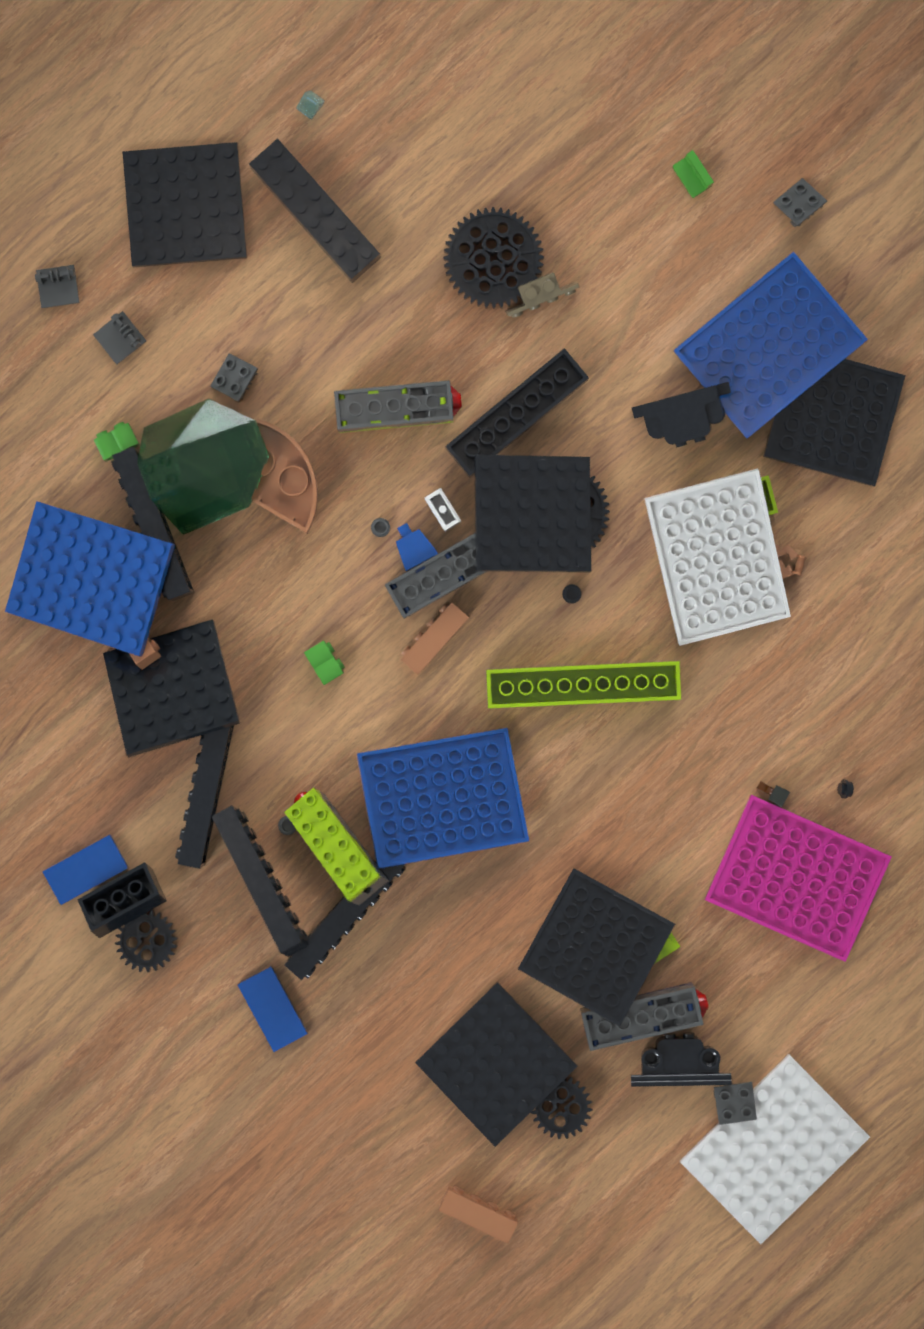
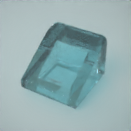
(310, 104)

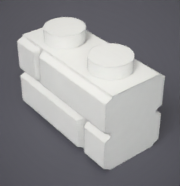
(442, 509)

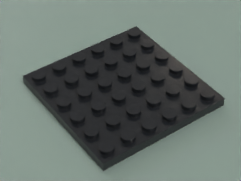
(184, 204)
(839, 423)
(532, 513)
(175, 695)
(596, 947)
(496, 1064)

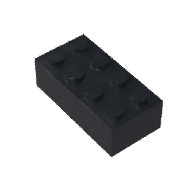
(122, 900)

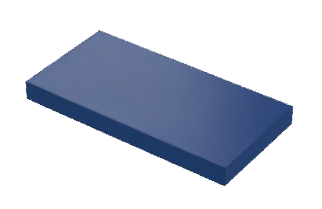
(85, 869)
(272, 1009)

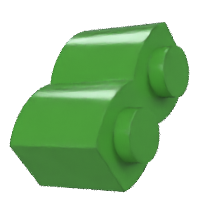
(116, 440)
(324, 662)

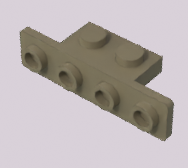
(539, 291)

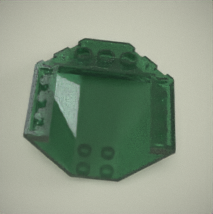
(202, 464)

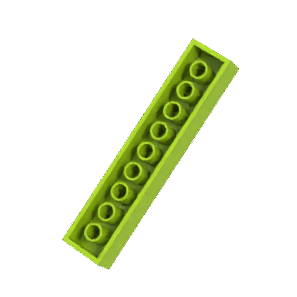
(583, 684)

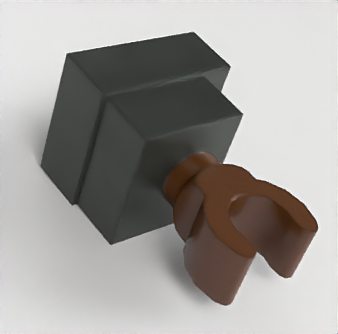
(777, 795)

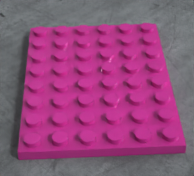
(797, 878)

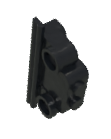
(684, 415)
(680, 1063)

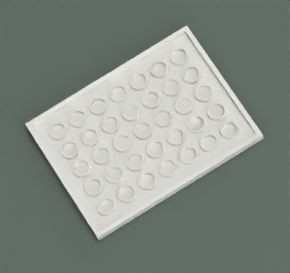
(718, 557)
(778, 1161)

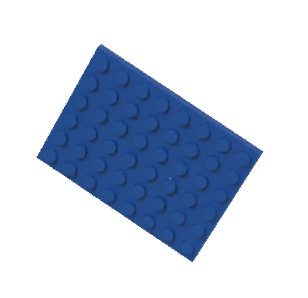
(771, 344)
(89, 578)
(442, 798)

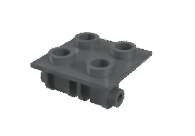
(800, 202)
(57, 286)
(119, 337)
(234, 377)
(735, 1103)

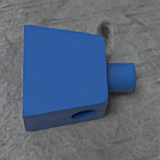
(414, 547)

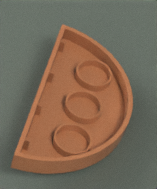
(287, 479)

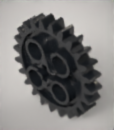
(159, 952)
(573, 1121)

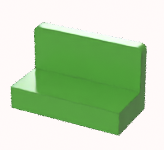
(693, 174)

